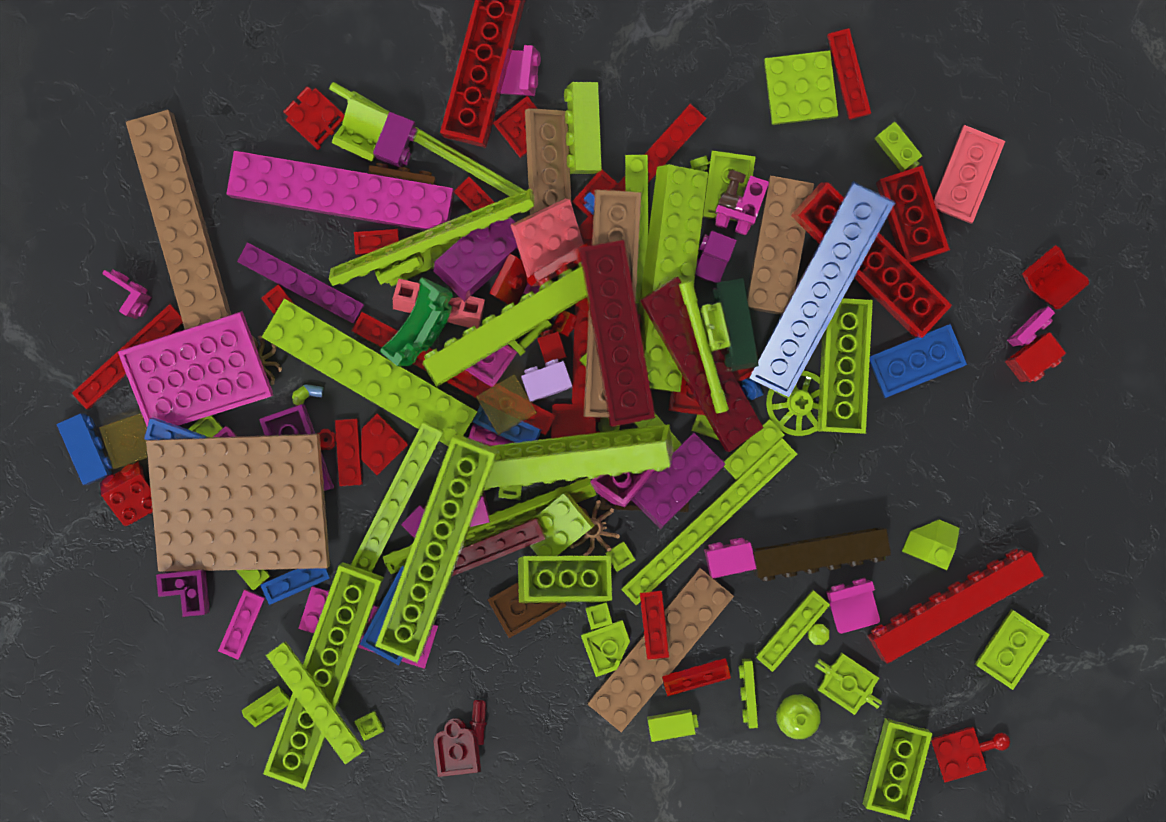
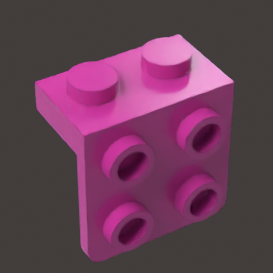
(522, 72)
(137, 300)
(853, 605)

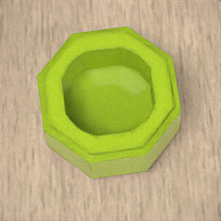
(818, 634)

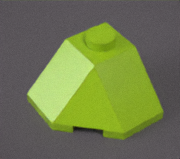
(933, 543)

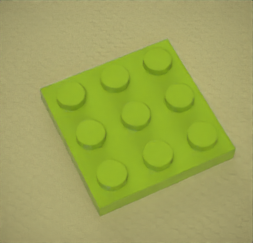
(801, 87)

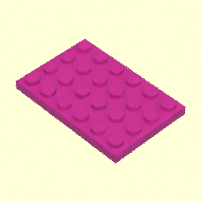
(196, 371)

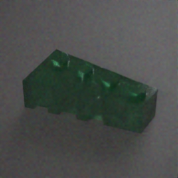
(733, 298)

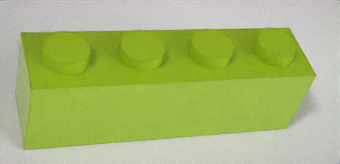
(583, 128)

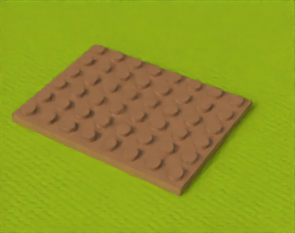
(238, 503)

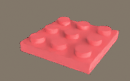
(547, 236)

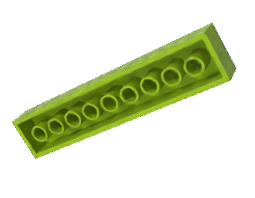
(670, 254)
(507, 327)
(366, 372)
(581, 456)
(436, 547)
(329, 665)

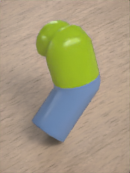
(305, 391)

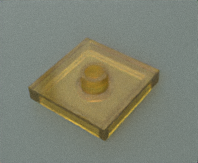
(506, 404)
(125, 440)

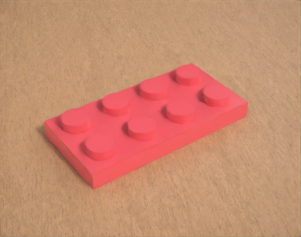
(968, 174)

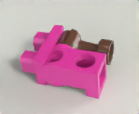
(740, 208)

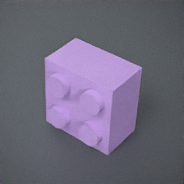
(546, 381)

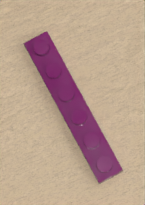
(300, 283)

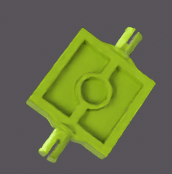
(848, 683)

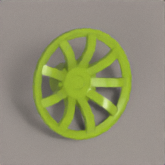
(799, 404)

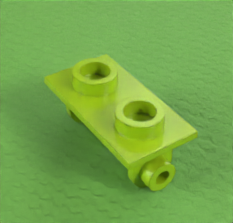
(715, 326)

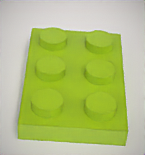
(717, 178)
(562, 524)
(1012, 649)

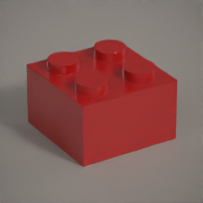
(1034, 358)

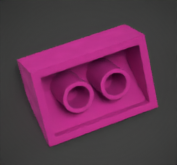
(620, 488)

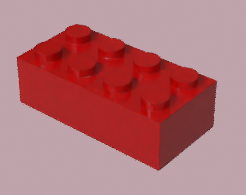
(913, 215)

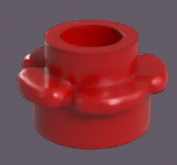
(326, 433)

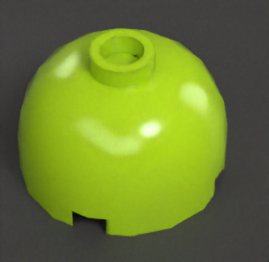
(798, 717)

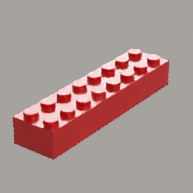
(481, 71)
(883, 270)
(954, 605)

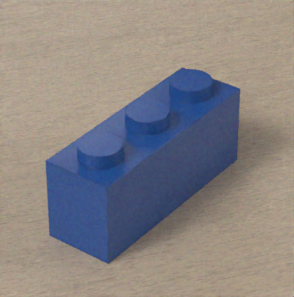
(85, 448)

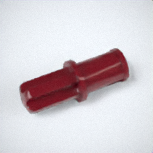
(478, 719)

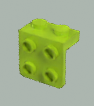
(360, 128)

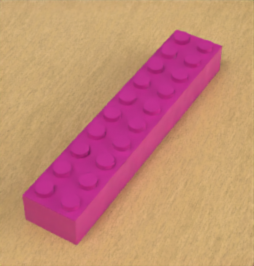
(339, 192)

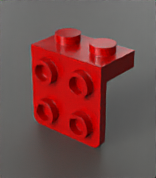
(1054, 278)
(571, 421)
(127, 494)

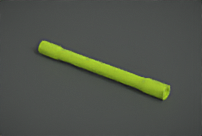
(690, 301)

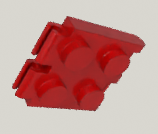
(313, 116)

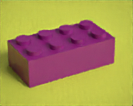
(476, 257)
(293, 422)
(676, 485)

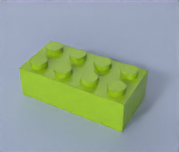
(564, 579)
(897, 769)

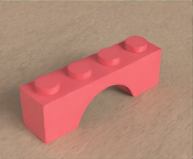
(462, 313)

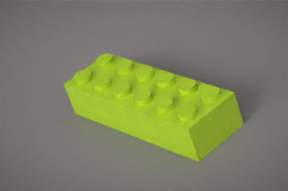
(845, 368)

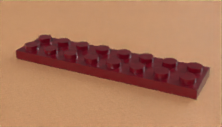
(673, 324)
(616, 332)

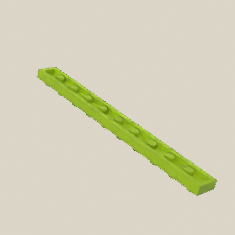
(437, 235)
(505, 519)
(709, 521)

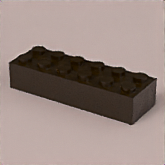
(821, 552)

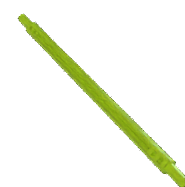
(445, 151)

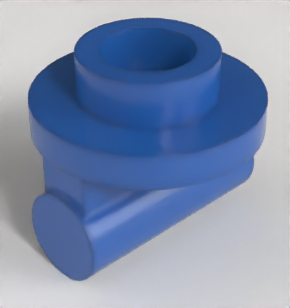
(751, 388)

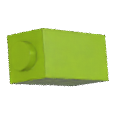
(898, 147)
(672, 725)

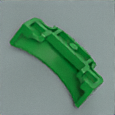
(422, 325)

